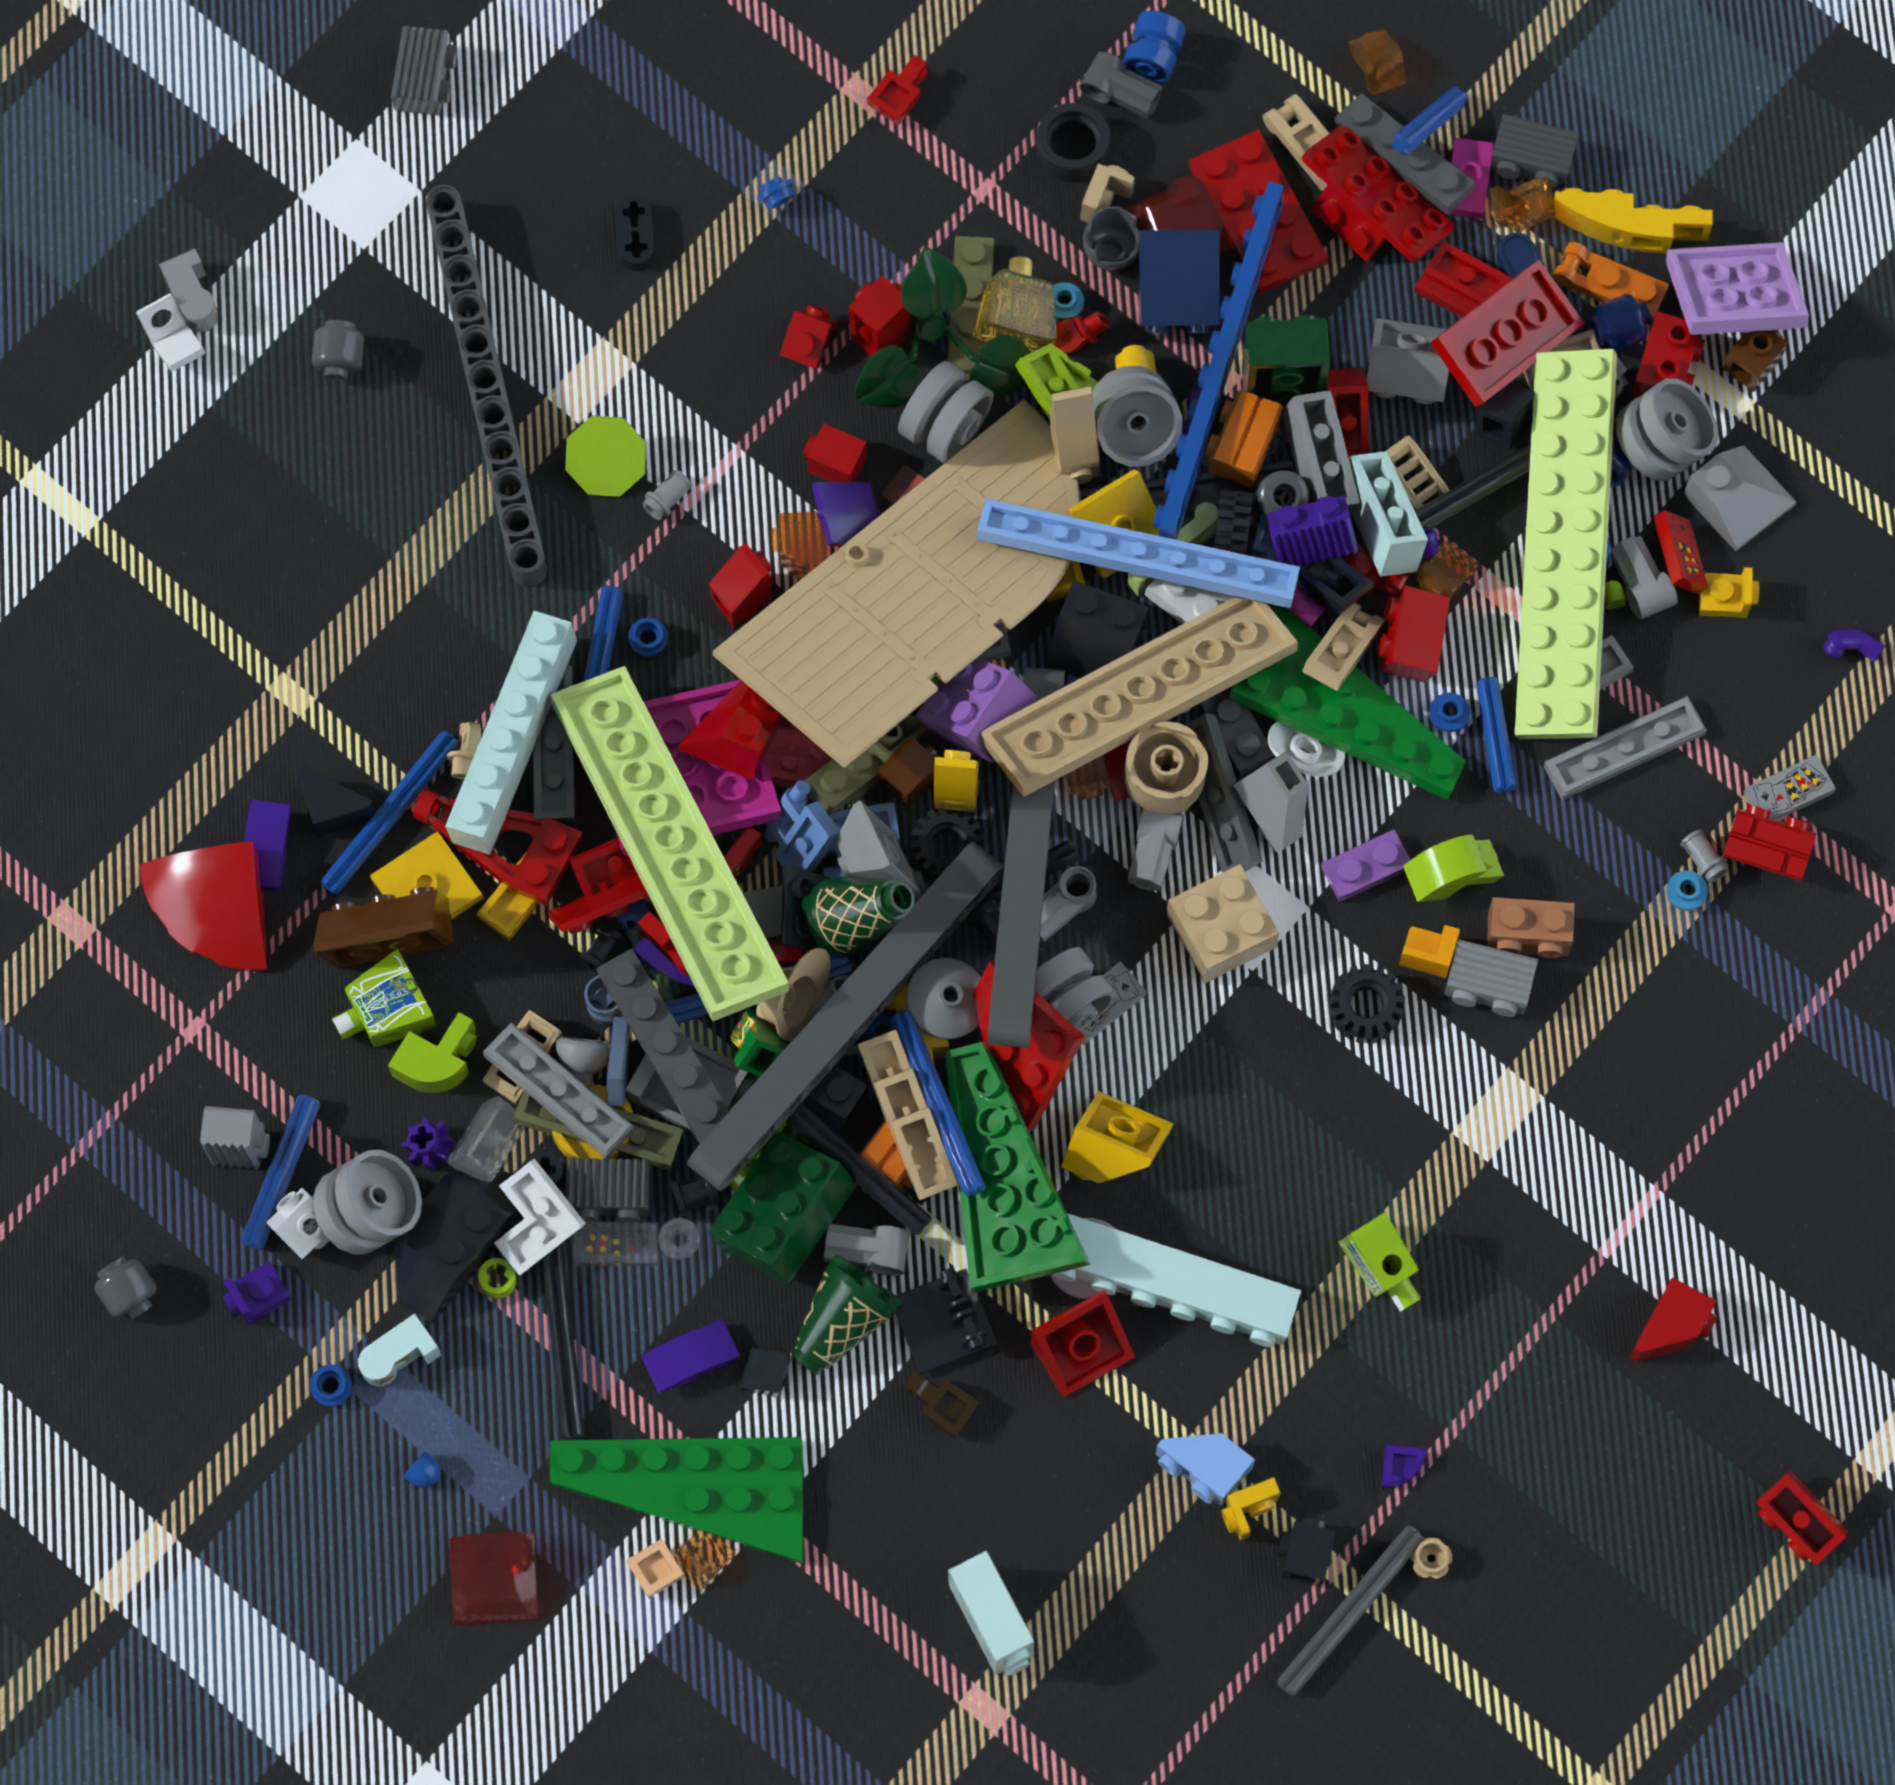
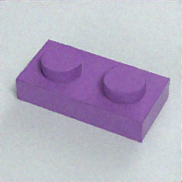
(1365, 865)

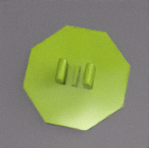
(605, 456)

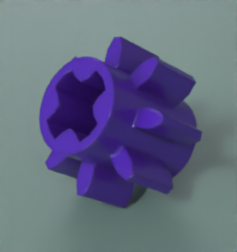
(428, 1144)

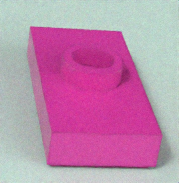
(1474, 161)

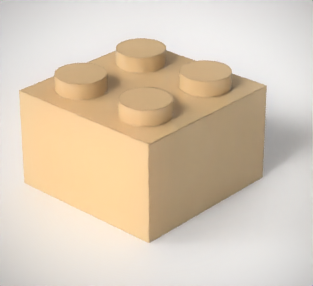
(1222, 923)

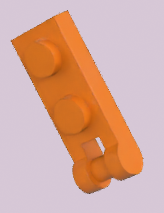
(1607, 278)

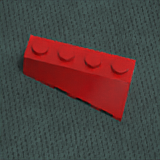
(735, 732)

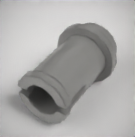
(666, 495)
(1705, 856)

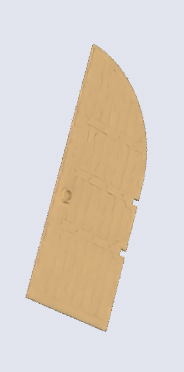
(907, 595)

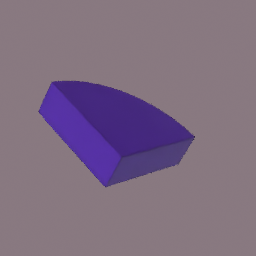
(1401, 1465)

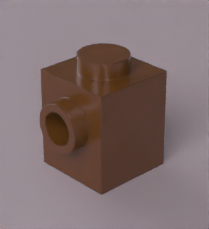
(1755, 357)
(909, 771)

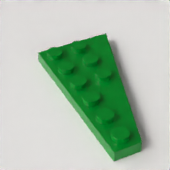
(1354, 719)
(1018, 1221)
(710, 1485)

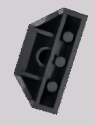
(451, 1240)

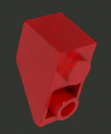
(742, 585)

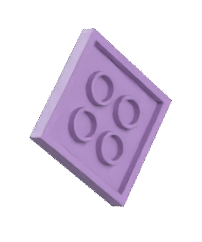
(1737, 288)

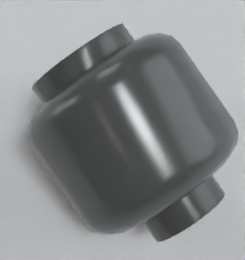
(338, 349)
(1285, 481)
(125, 1287)

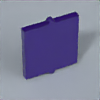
(844, 509)

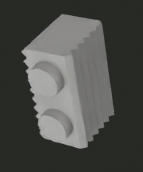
(1490, 978)
(234, 1137)

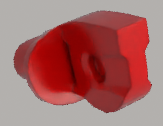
(1078, 330)

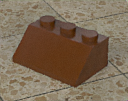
(387, 924)

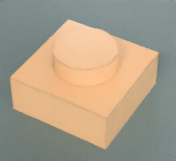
(655, 1568)

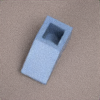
(1208, 1462)

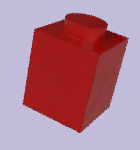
(835, 455)

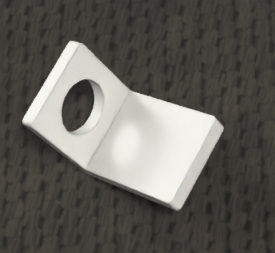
(173, 341)

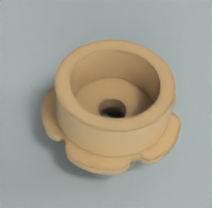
(1442, 1556)

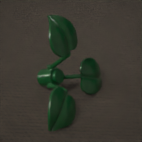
(929, 289)

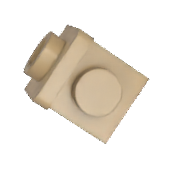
(1103, 186)

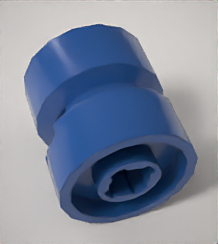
(1155, 45)

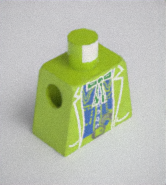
(385, 1004)
(1378, 1243)

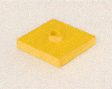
(1122, 505)
(429, 865)

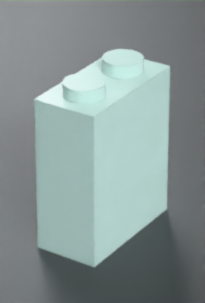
(991, 1614)

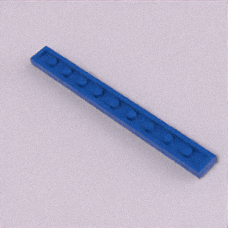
(1224, 348)

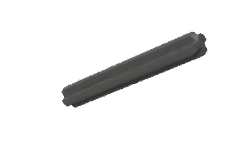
(1350, 1611)

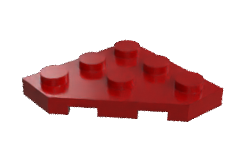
(1037, 1070)

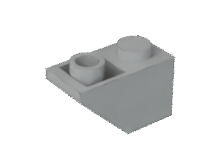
(1276, 800)

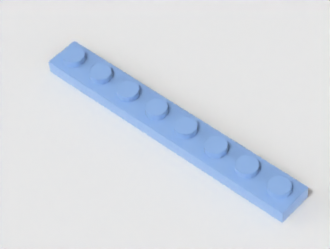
(1138, 553)

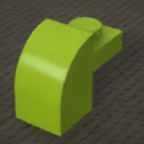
(1451, 866)
(431, 1066)

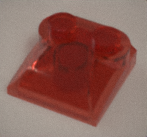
(1180, 207)
(493, 1578)

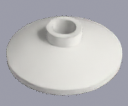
(1307, 753)

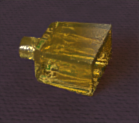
(1017, 307)

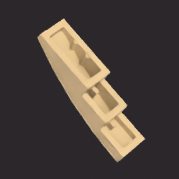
(907, 1115)

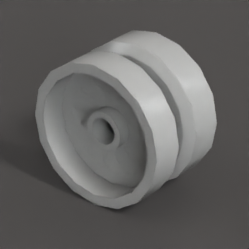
(945, 411)
(1136, 416)
(1666, 429)
(1071, 989)
(367, 1202)

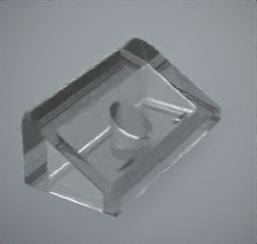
(487, 1140)

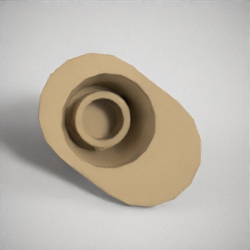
(806, 983)

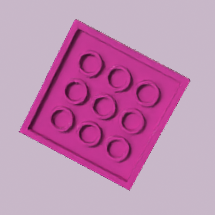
(722, 796)

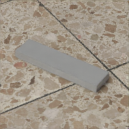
(1624, 748)
(558, 1091)

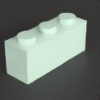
(1386, 516)

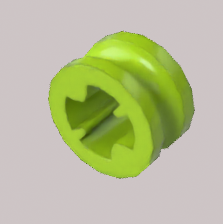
(485, 1282)

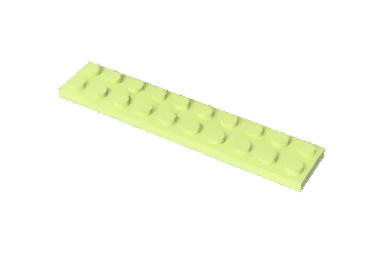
(1566, 545)
(669, 844)

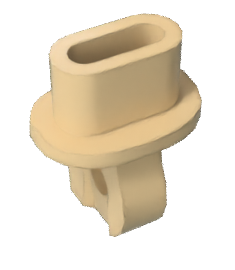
(468, 742)

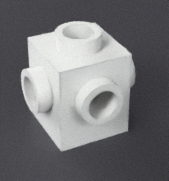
(297, 1223)

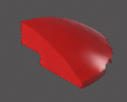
(212, 903)

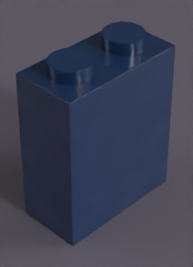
(1179, 280)

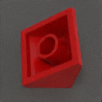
(1082, 1344)

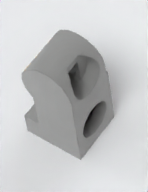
(192, 300)

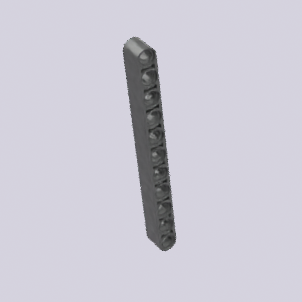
(493, 399)
(1022, 898)
(845, 1016)

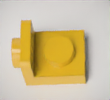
(1729, 594)
(1253, 1499)

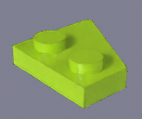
(1052, 372)

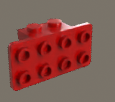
(1370, 201)
(607, 886)

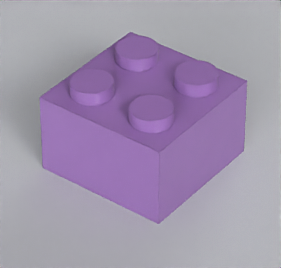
(973, 702)

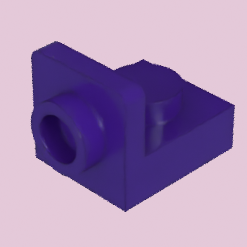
(255, 1293)

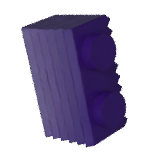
(1313, 531)

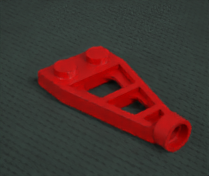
(543, 862)

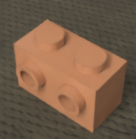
(1531, 926)

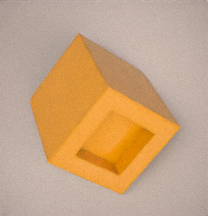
(1429, 950)

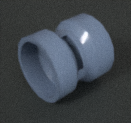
(597, 992)

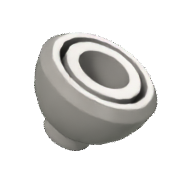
(583, 1056)

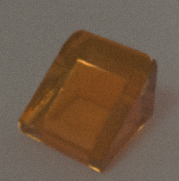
(702, 1558)

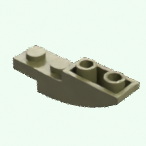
(837, 785)

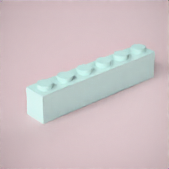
(511, 733)
(1183, 1284)

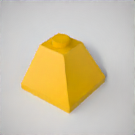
(1114, 1140)

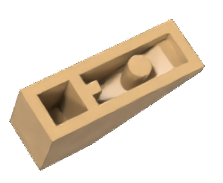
(1075, 434)

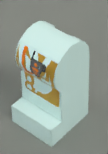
(395, 1350)

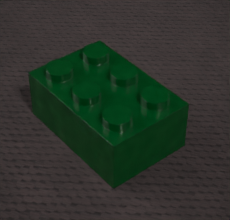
(1285, 357)
(782, 1208)

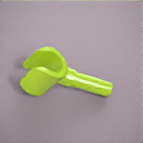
(1614, 595)

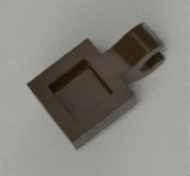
(946, 1407)

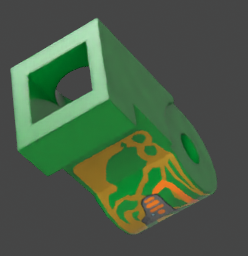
(756, 1043)

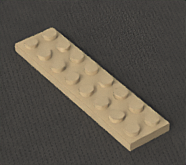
(1137, 692)

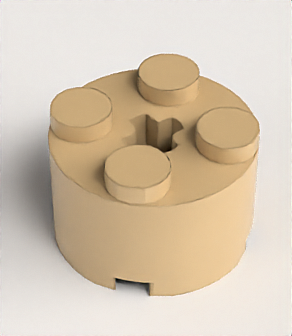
(1161, 790)

